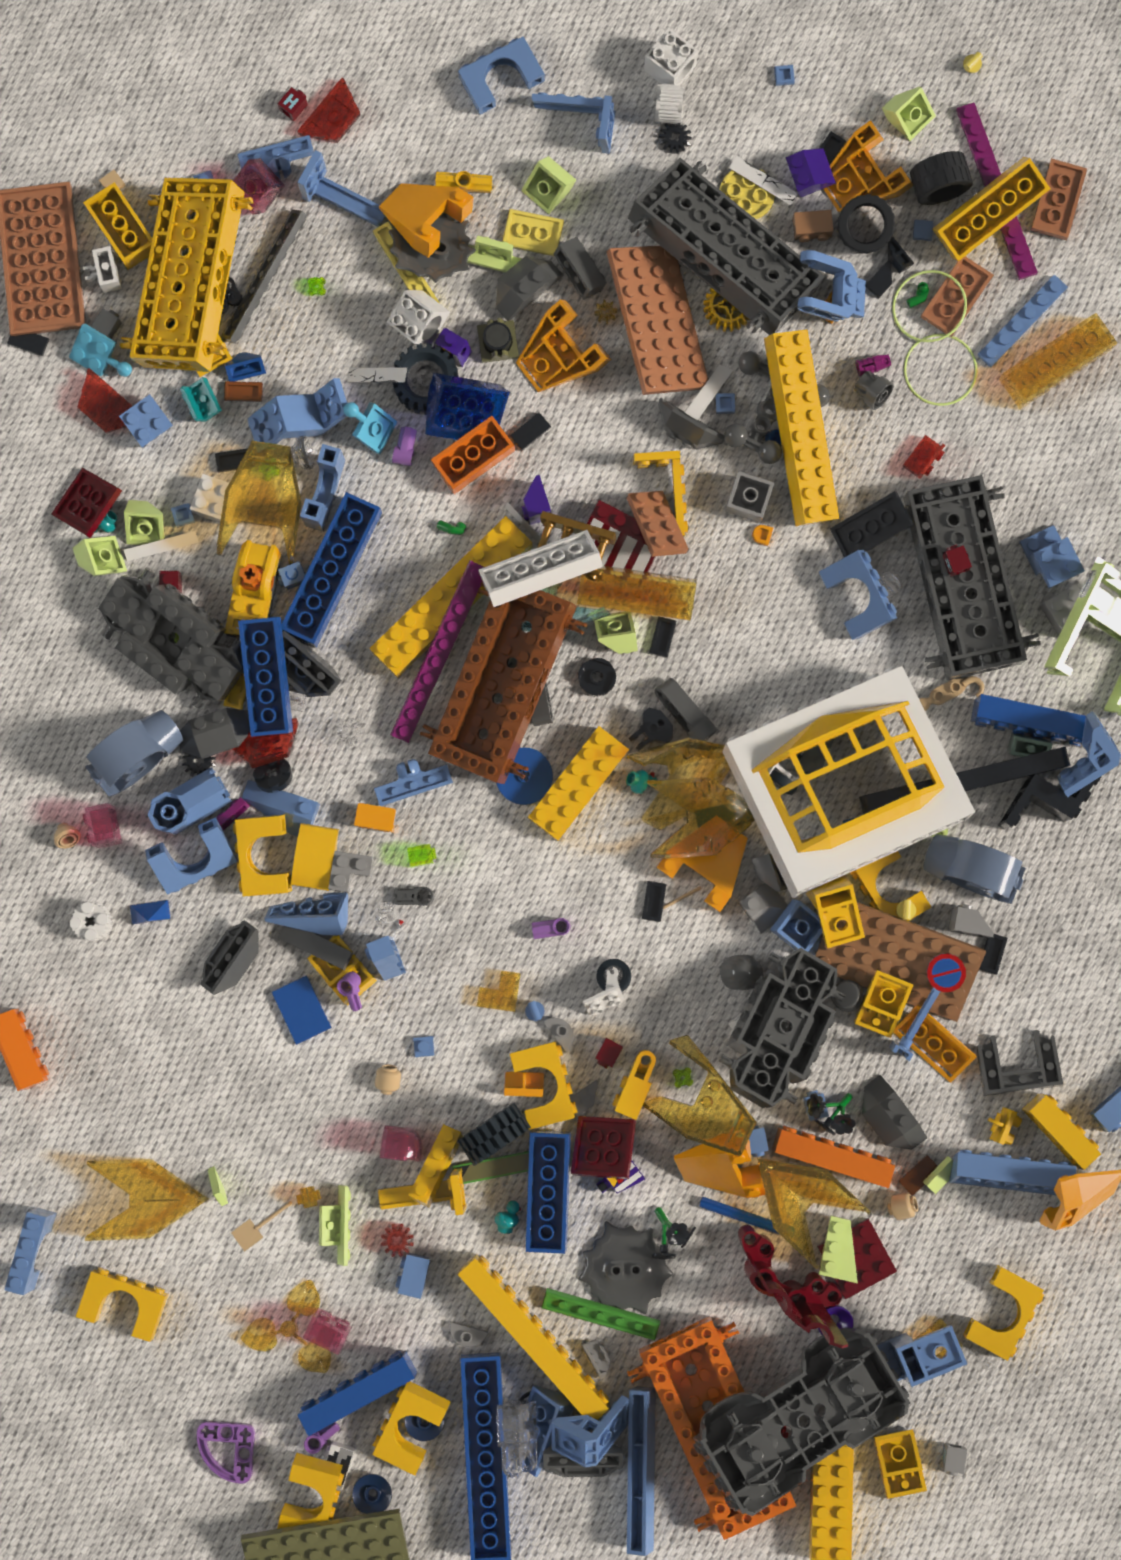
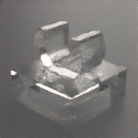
(297, 700)

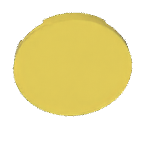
(747, 194)

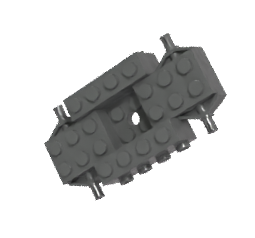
(148, 622)
(770, 1054)

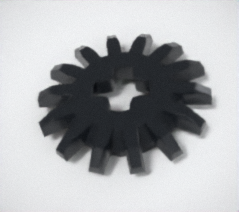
(673, 144)
(193, 766)

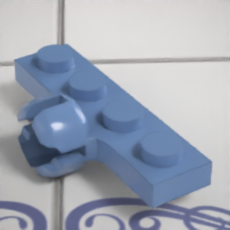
(280, 155)
(412, 782)

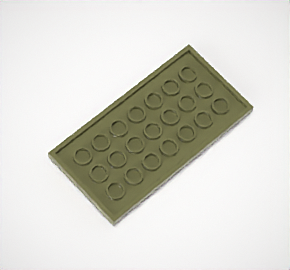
(348, 1538)

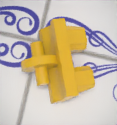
(1002, 1125)

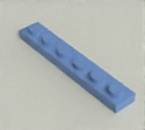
(1022, 321)

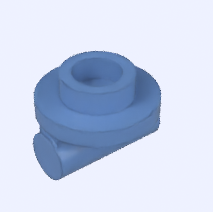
(534, 1011)

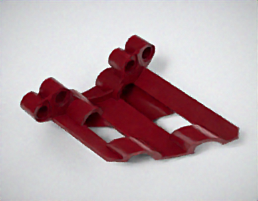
(809, 1309)

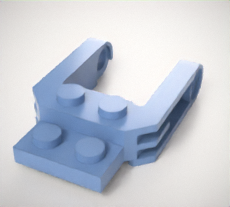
(847, 291)

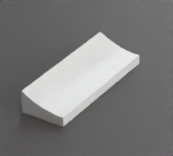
(540, 568)

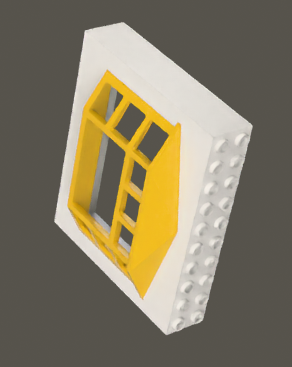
(872, 834)

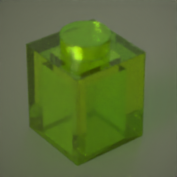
(421, 855)

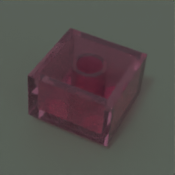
(258, 183)
(102, 826)
(327, 1331)

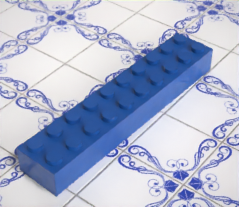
(485, 1477)

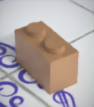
(812, 225)

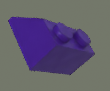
(810, 171)
(535, 502)

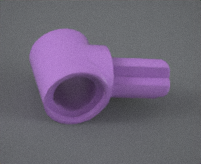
(351, 990)
(322, 1436)

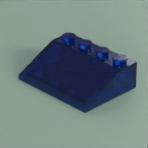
(461, 405)

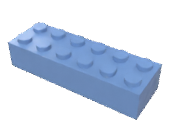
(1008, 1173)

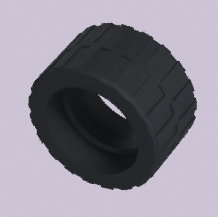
(941, 178)
(850, 207)

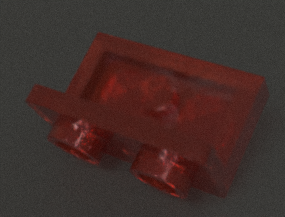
(923, 456)

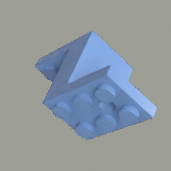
(299, 414)
(916, 1358)

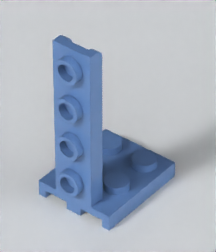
(578, 103)
(314, 183)

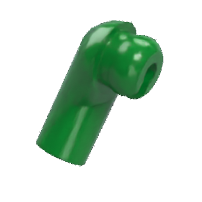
(921, 295)
(451, 529)

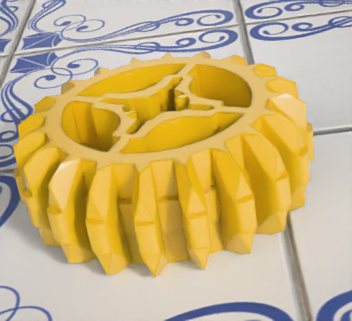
(711, 310)

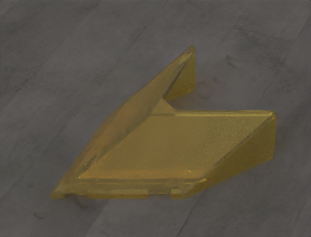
(684, 760)
(712, 814)
(792, 1190)
(154, 1198)

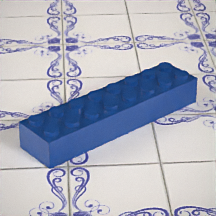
(331, 569)

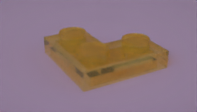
(505, 997)

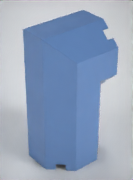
(188, 803)

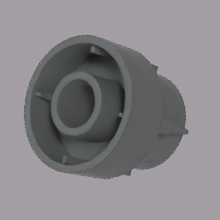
(874, 389)

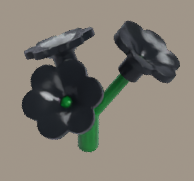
(840, 1123)
(676, 1234)

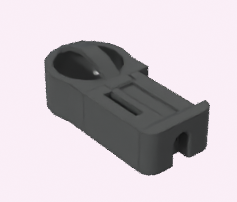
(411, 896)

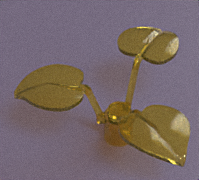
(261, 1332)

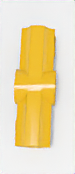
(475, 183)

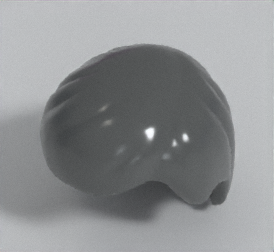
(740, 972)

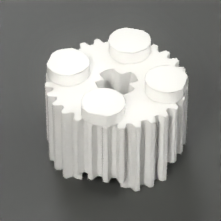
(669, 103)
(80, 921)

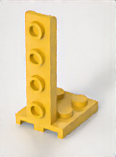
(662, 459)
(450, 1189)

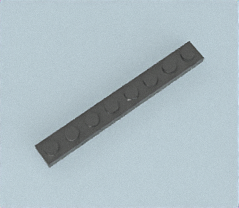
(263, 276)

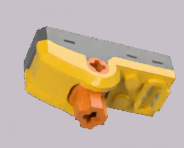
(253, 584)

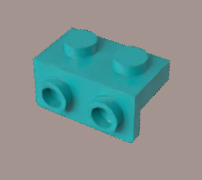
(201, 400)

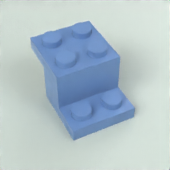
(1051, 556)

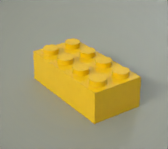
(120, 225)
(1061, 1131)

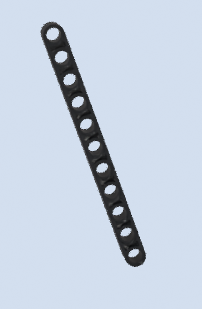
(980, 776)

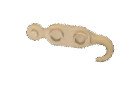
(950, 690)

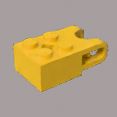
(635, 1086)

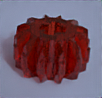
(397, 1247)

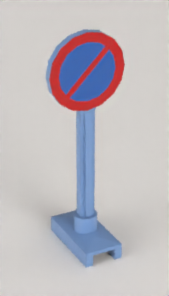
(945, 974)

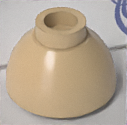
(66, 836)

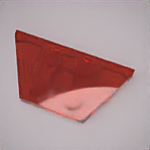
(332, 116)
(102, 403)
(266, 748)

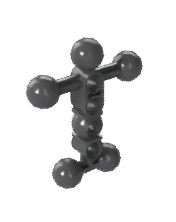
(737, 435)

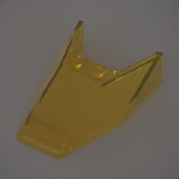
(263, 494)
(717, 1115)

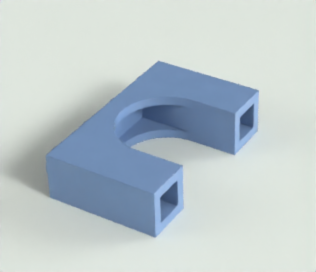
(514, 54)
(316, 511)
(879, 610)
(176, 876)
(22, 1274)

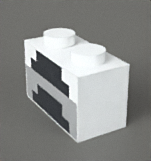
(340, 1454)

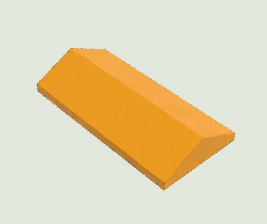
(938, 1044)

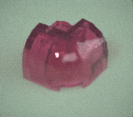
(401, 1144)

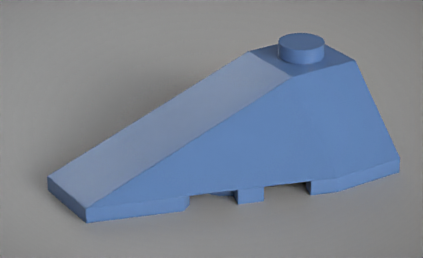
(296, 808)
(322, 916)
(550, 1406)

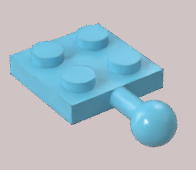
(95, 351)
(373, 426)

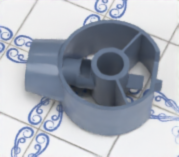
(132, 751)
(975, 867)

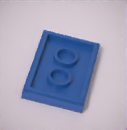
(301, 1010)

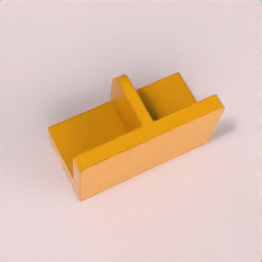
(375, 817)
(524, 1084)

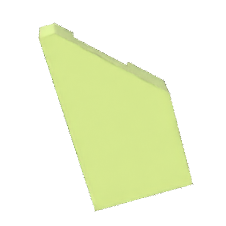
(940, 1175)
(217, 1187)

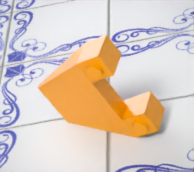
(858, 172)
(416, 207)
(554, 355)
(717, 869)
(720, 1171)

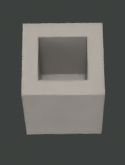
(954, 1459)

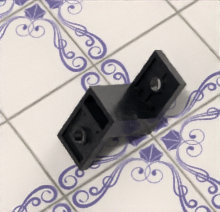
(1048, 798)

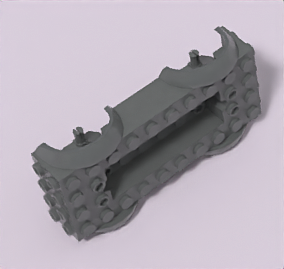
(743, 1431)

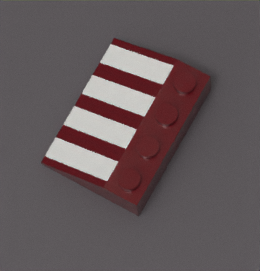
(630, 547)

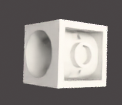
(670, 59)
(418, 316)

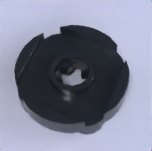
(607, 673)
(278, 782)

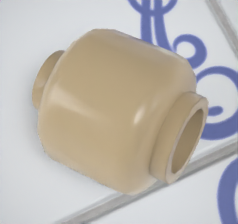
(387, 1079)
(903, 1206)

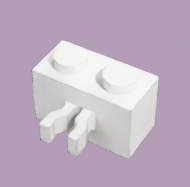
(105, 270)

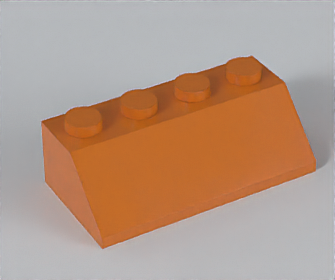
(473, 455)
(20, 1052)

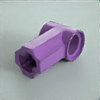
(404, 450)
(548, 928)

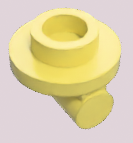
(972, 62)
(906, 910)

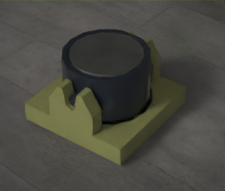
(497, 339)

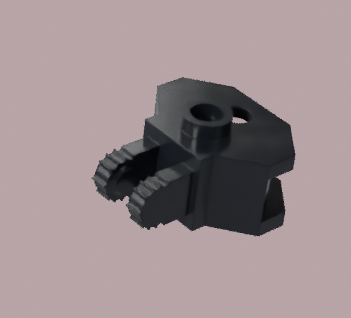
(652, 730)

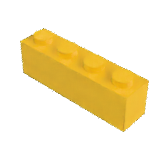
(435, 1166)

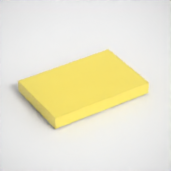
(533, 232)

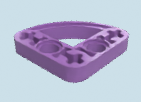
(235, 1437)

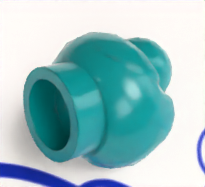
(108, 523)
(638, 780)
(508, 1219)

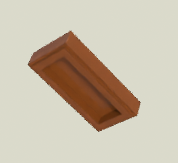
(243, 391)

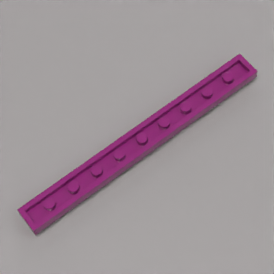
(988, 172)
(438, 653)

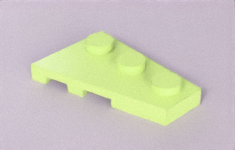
(838, 1251)

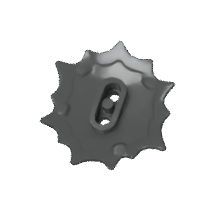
(447, 258)
(625, 1250)

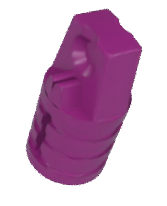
(876, 364)

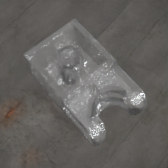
(517, 1435)

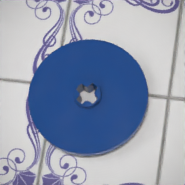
(538, 781)

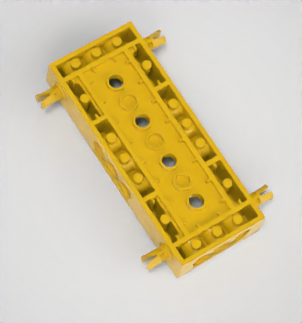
(201, 272)

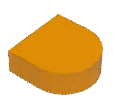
(762, 534)

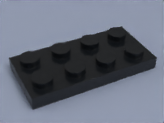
(872, 525)

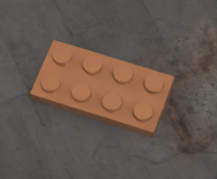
(1059, 204)
(948, 303)
(657, 523)

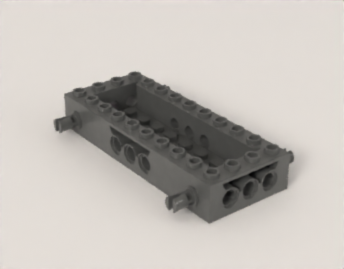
(716, 254)
(951, 610)

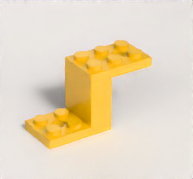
(834, 903)

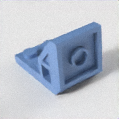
(1101, 758)
(587, 1448)

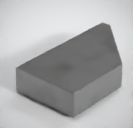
(585, 1098)

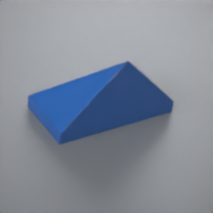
(244, 366)
(150, 912)

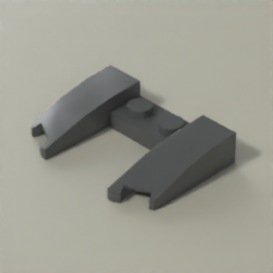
(998, 1082)

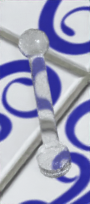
(965, 1342)

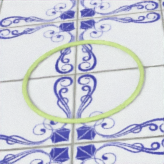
(919, 273)
(933, 403)

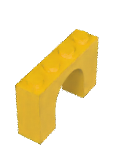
(867, 877)
(253, 880)
(560, 1107)
(149, 1300)
(1003, 1341)
(412, 1402)
(319, 1475)

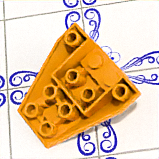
(1079, 1196)

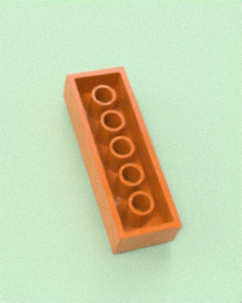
(833, 1157)

